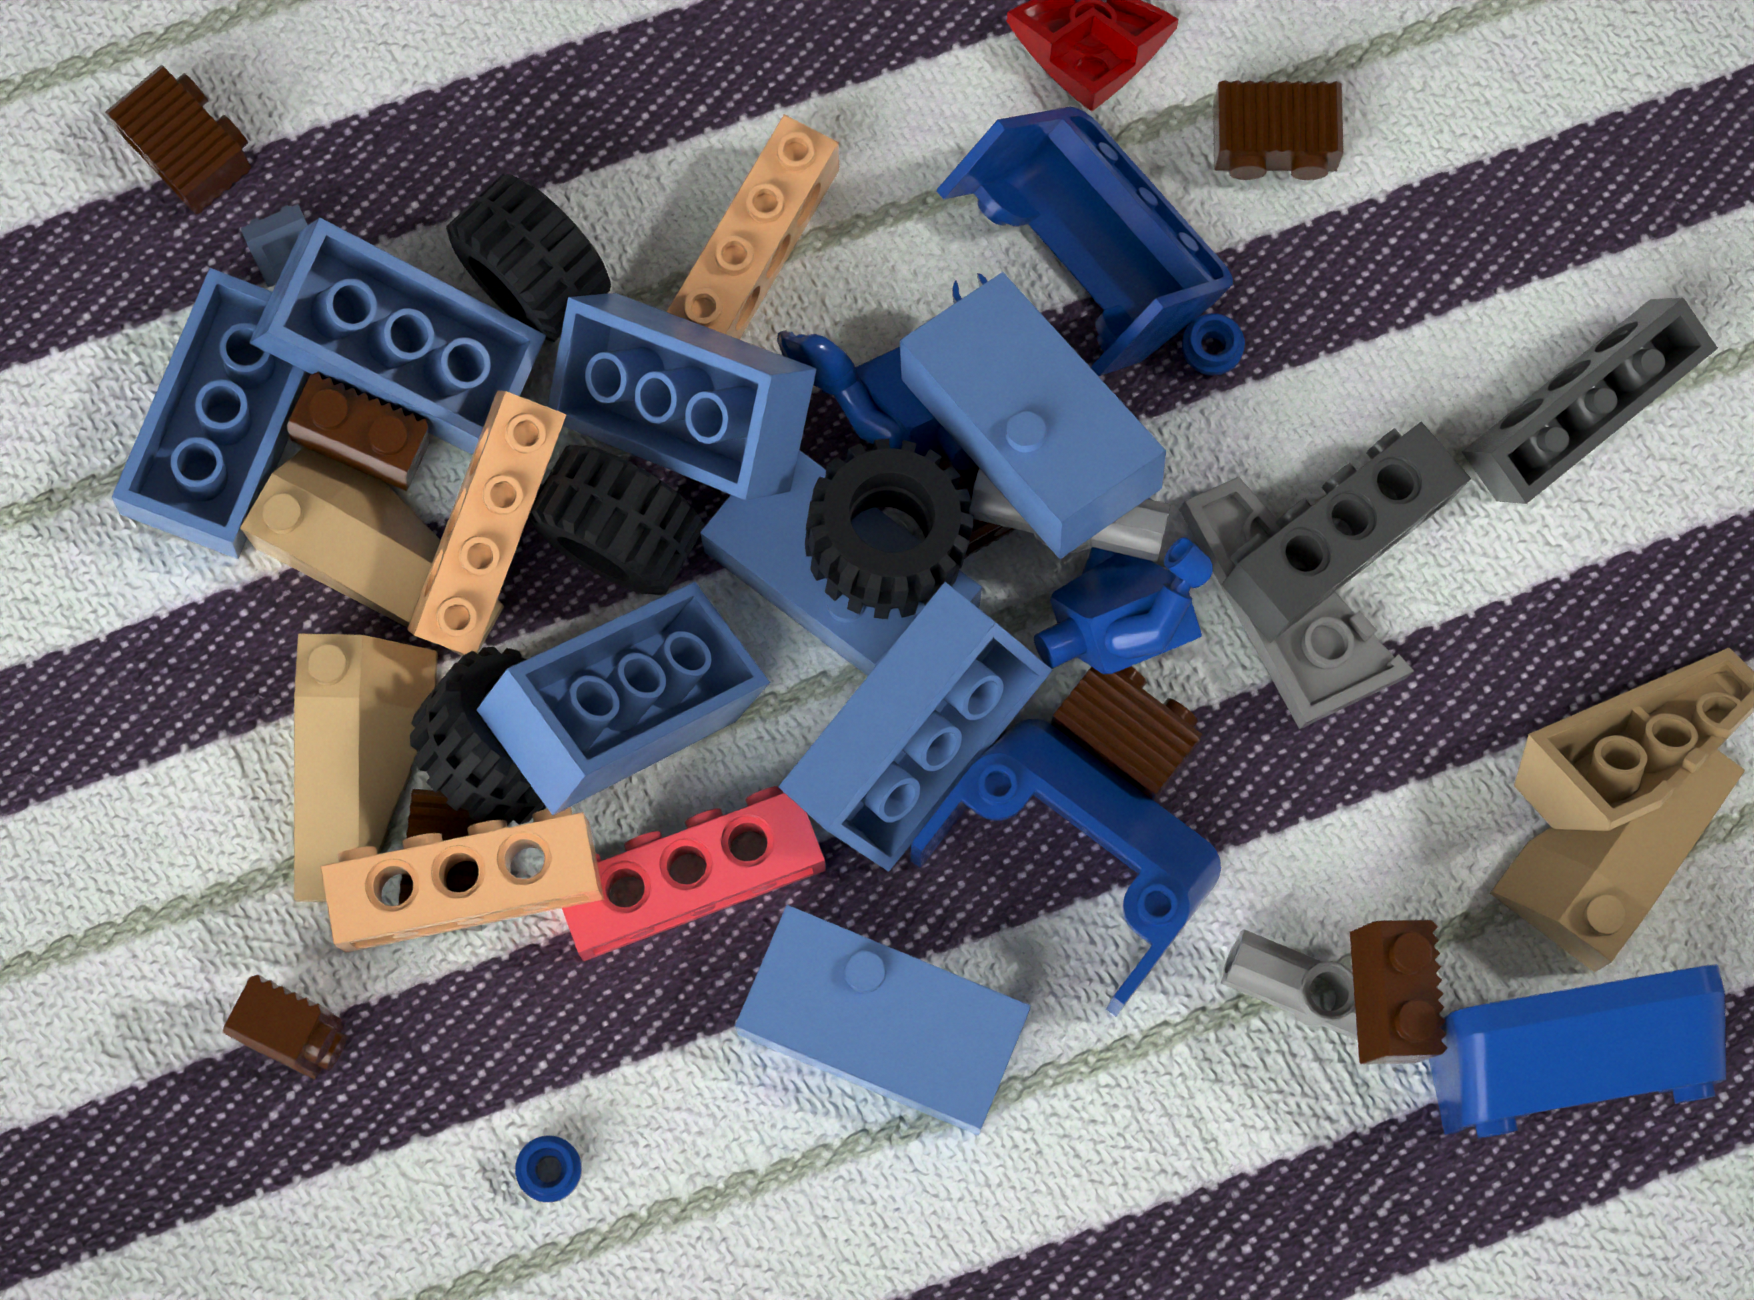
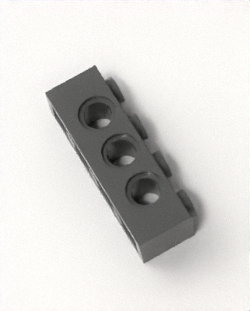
(1589, 400)
(1280, 595)

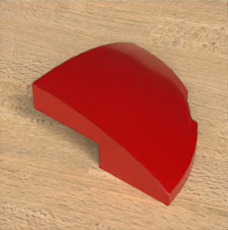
(1091, 43)

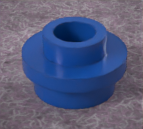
(1216, 327)
(533, 1154)

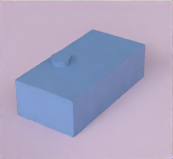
(394, 333)
(681, 395)
(1032, 414)
(212, 423)
(766, 550)
(622, 697)
(915, 727)
(882, 1019)

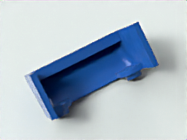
(1100, 221)
(1039, 760)
(1581, 1049)

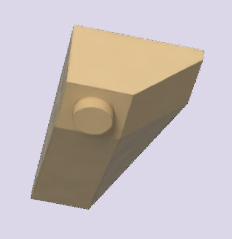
(346, 534)
(351, 744)
(1636, 746)
(1599, 885)

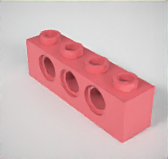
(788, 858)

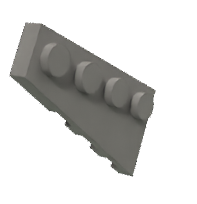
(1325, 656)

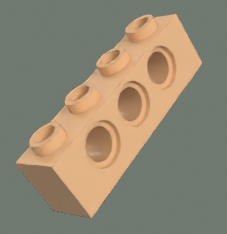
(759, 229)
(486, 522)
(357, 880)

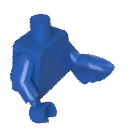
(875, 395)
(1125, 609)

